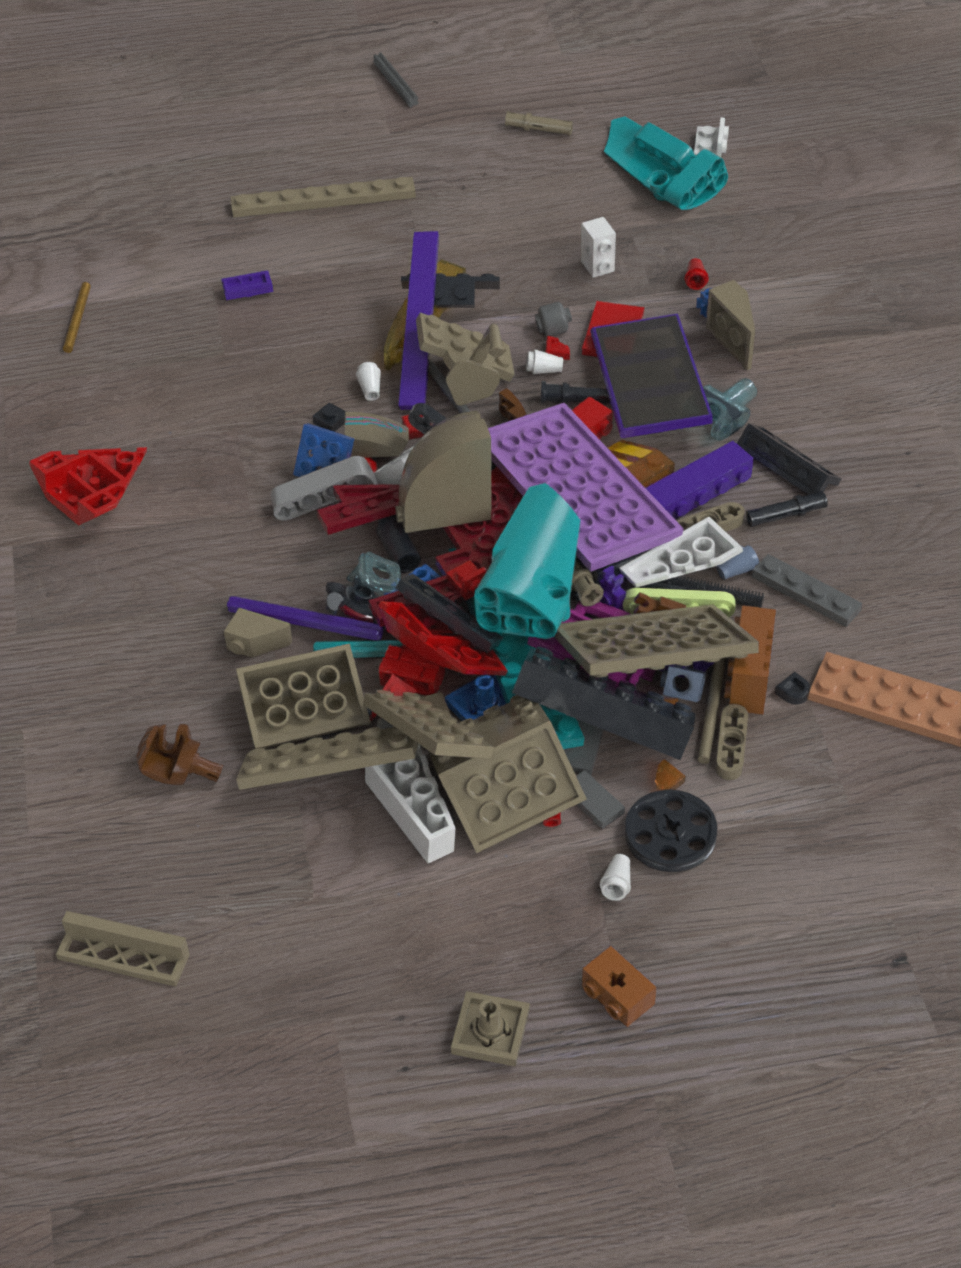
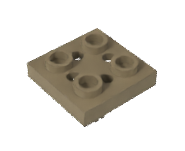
(492, 1017)

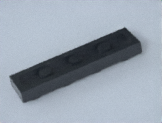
(447, 611)

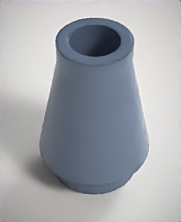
(739, 564)

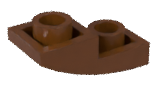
(510, 406)

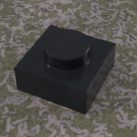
(329, 417)

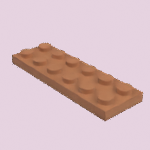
(888, 698)

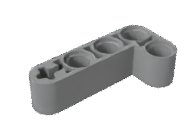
(316, 488)

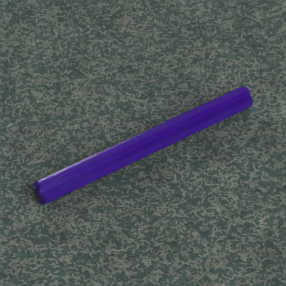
(309, 618)

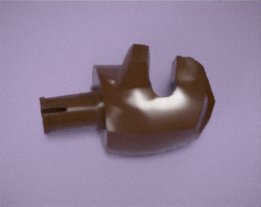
(173, 762)

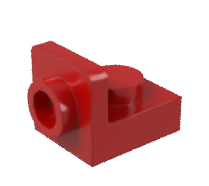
(466, 578)

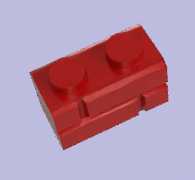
(412, 669)

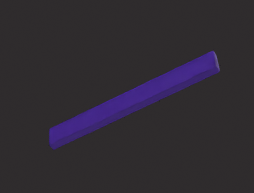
(420, 299)

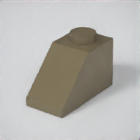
(256, 634)

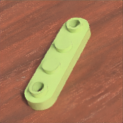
(690, 598)

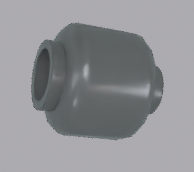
(553, 319)

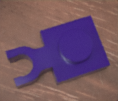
(612, 592)

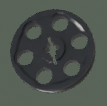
(666, 840)

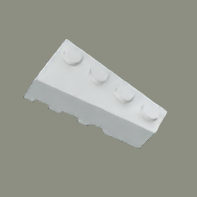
(415, 804)

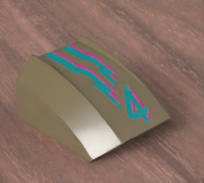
(375, 435)

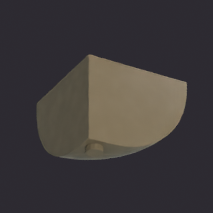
(447, 476)

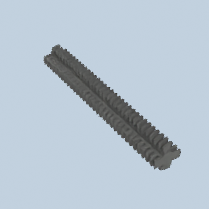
(395, 80)

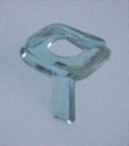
(370, 579)

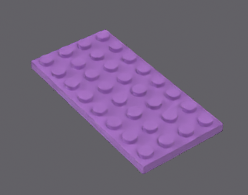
(613, 506)

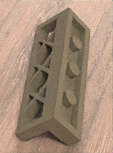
(124, 938)

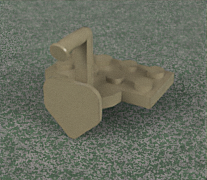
(473, 358)

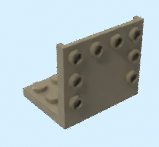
(519, 784)

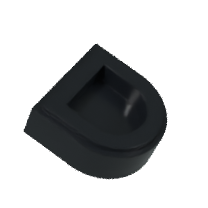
(793, 689)

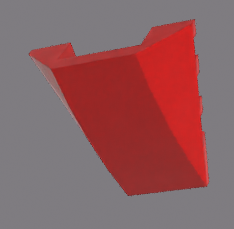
(438, 642)

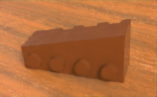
(751, 673)

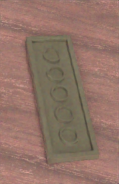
(427, 725)
(325, 756)

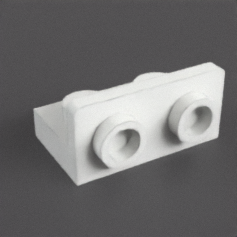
(712, 138)

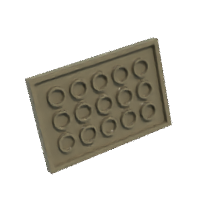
(655, 640)

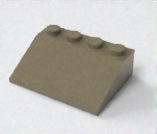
(302, 696)

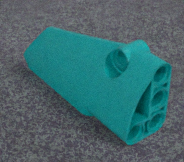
(665, 163)
(531, 568)

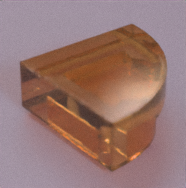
(668, 776)

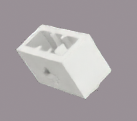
(598, 247)

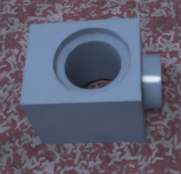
(696, 682)

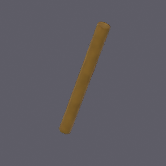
(76, 317)

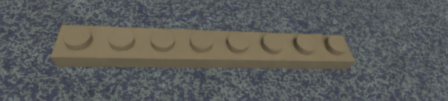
(323, 197)

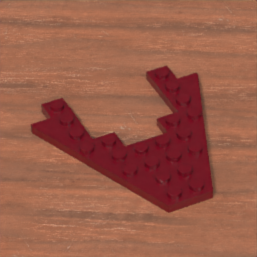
(472, 540)

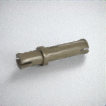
(529, 122)

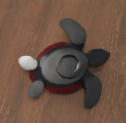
(351, 600)

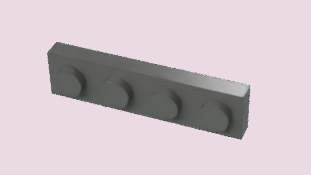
(807, 590)

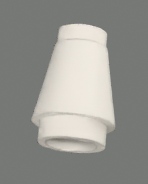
(541, 362)
(369, 379)
(616, 878)

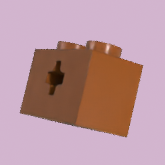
(618, 986)

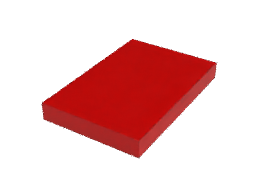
(606, 314)

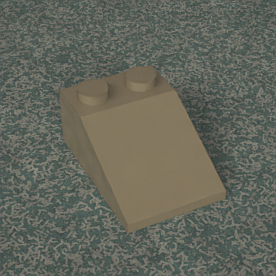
(732, 320)

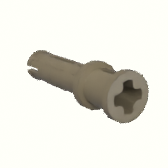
(585, 586)

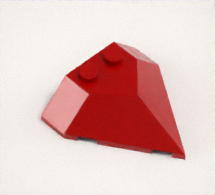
(86, 482)

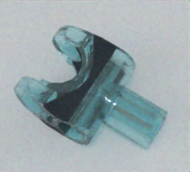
(729, 408)

